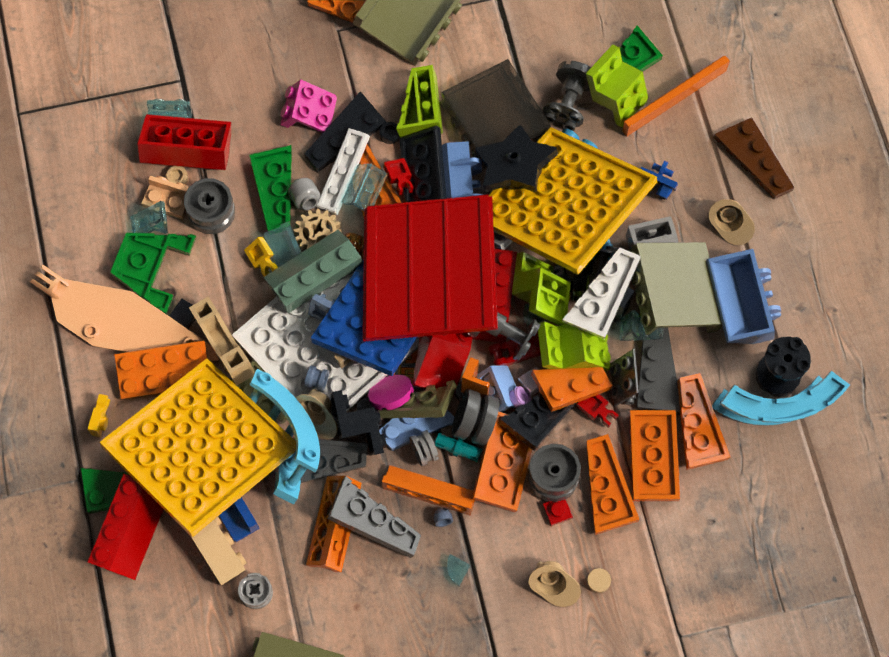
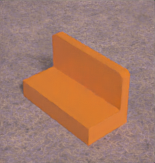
(470, 379)

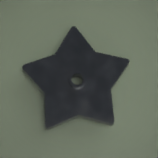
(515, 161)

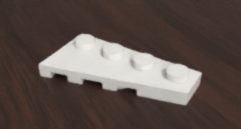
(603, 297)

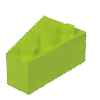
(421, 103)

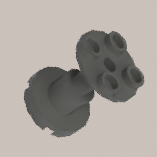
(574, 83)
(514, 334)

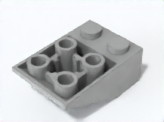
(653, 231)

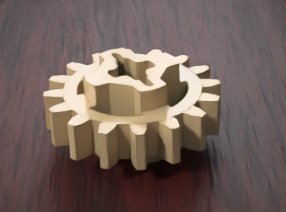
(313, 224)

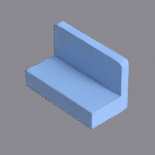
(500, 384)

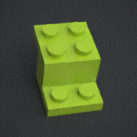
(617, 85)
(541, 288)
(571, 348)

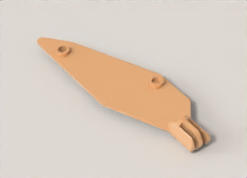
(113, 316)

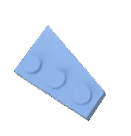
(400, 429)

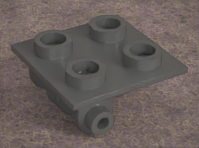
(624, 379)

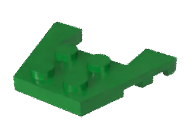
(140, 262)

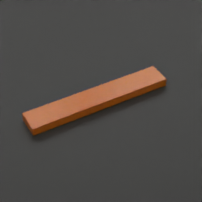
(675, 95)

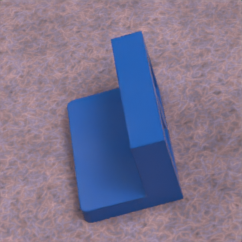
(239, 520)

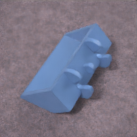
(460, 169)
(742, 297)

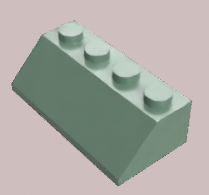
(313, 270)

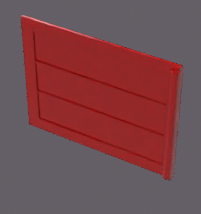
(429, 268)

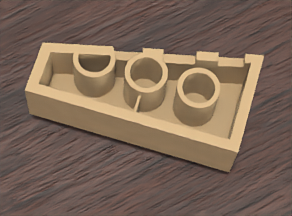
(218, 552)

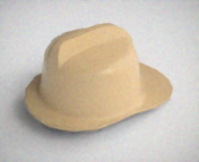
(732, 221)
(319, 410)
(554, 584)

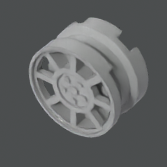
(424, 448)
(255, 591)

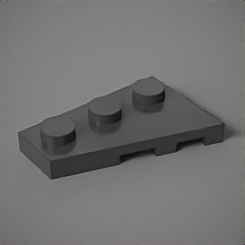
(338, 458)

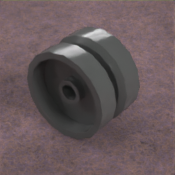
(209, 206)
(475, 417)
(551, 460)

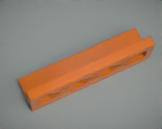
(428, 490)
(337, 537)

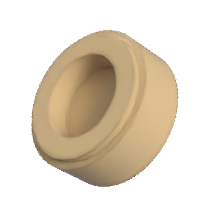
(177, 174)
(598, 580)

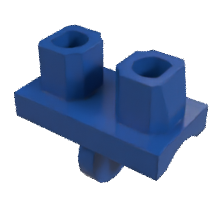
(667, 185)

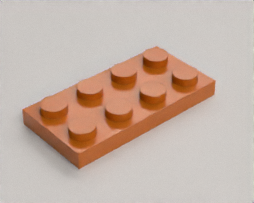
(156, 368)
(654, 455)
(502, 469)

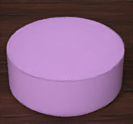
(519, 396)

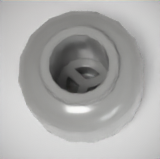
(304, 194)

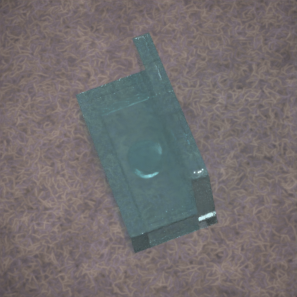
(364, 186)
(282, 243)

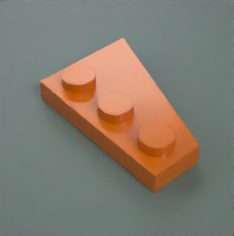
(570, 385)

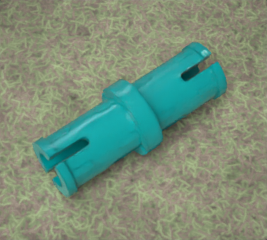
(458, 447)

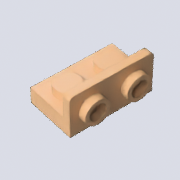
(171, 193)

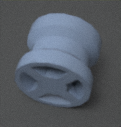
(316, 378)

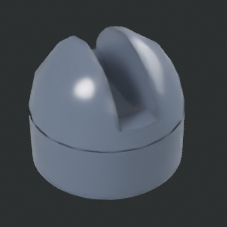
(442, 517)

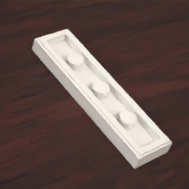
(342, 171)

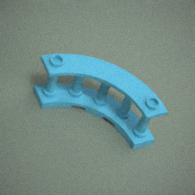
(762, 411)
(307, 451)

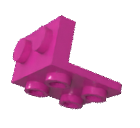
(308, 106)

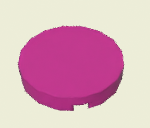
(391, 392)

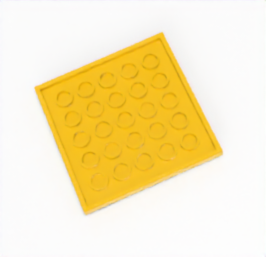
(576, 204)
(199, 446)

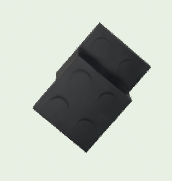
(358, 423)

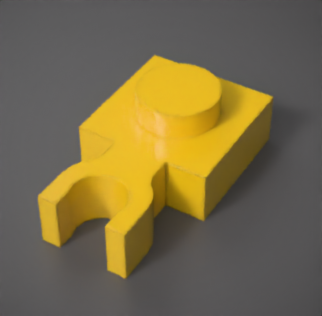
(260, 254)
(98, 418)

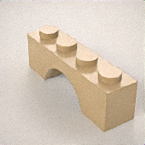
(222, 341)

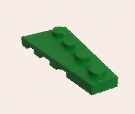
(273, 180)

